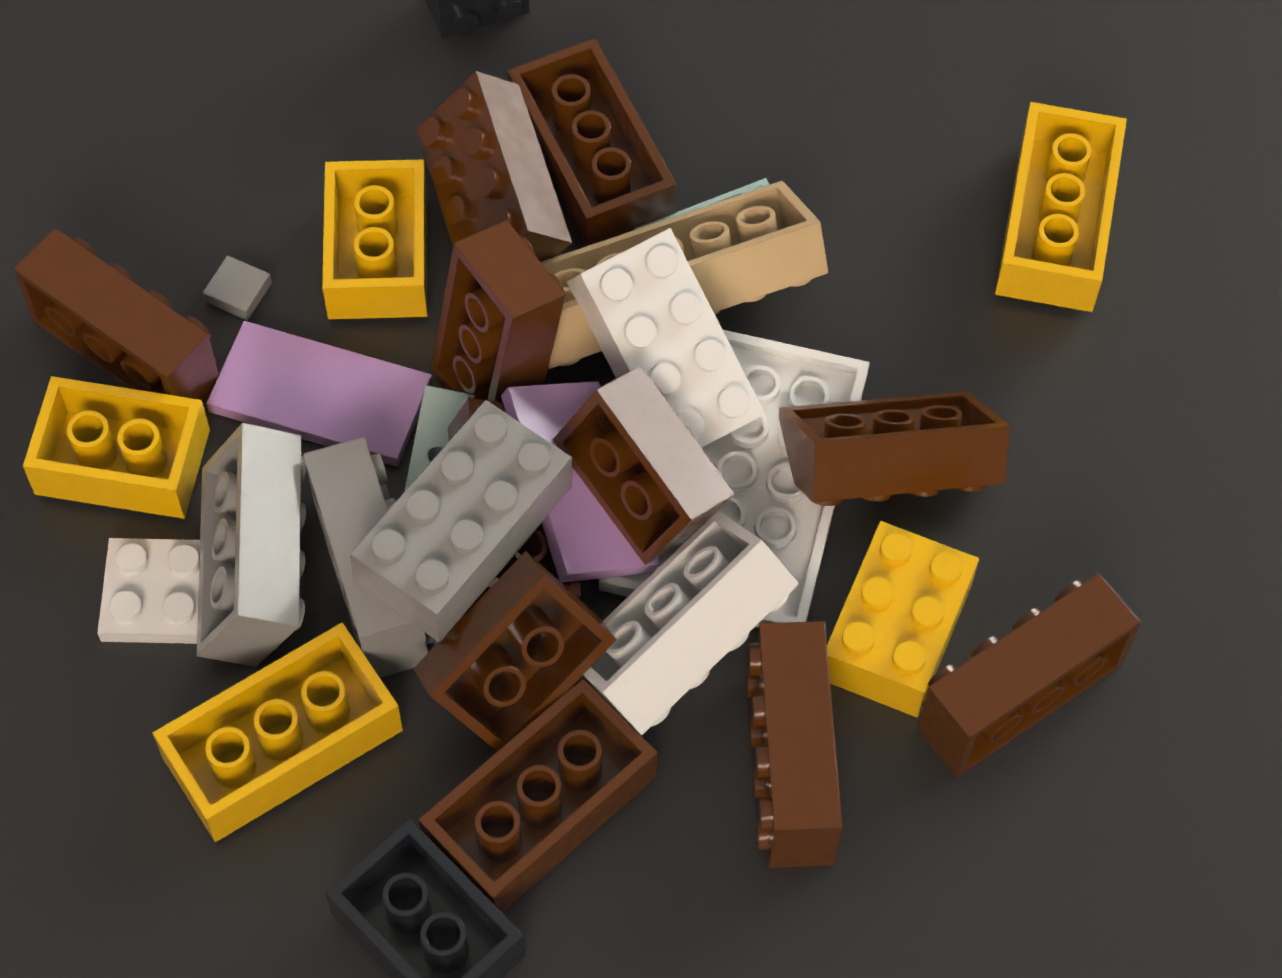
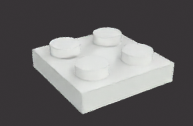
(150, 591)

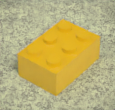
(375, 239)
(117, 447)
(899, 618)

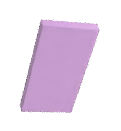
(318, 391)
(578, 529)

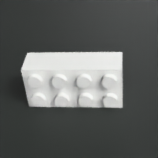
(656, 317)
(687, 620)

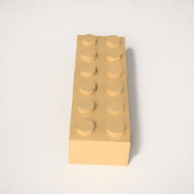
(733, 247)

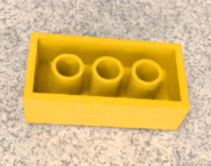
(1061, 207)
(278, 731)

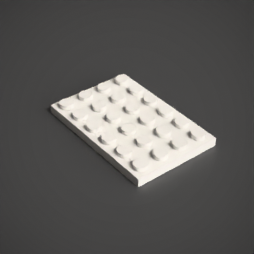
(759, 468)

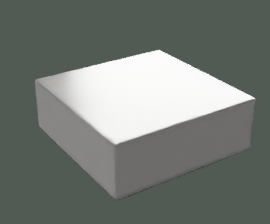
(237, 287)

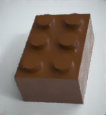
(643, 465)
(514, 653)

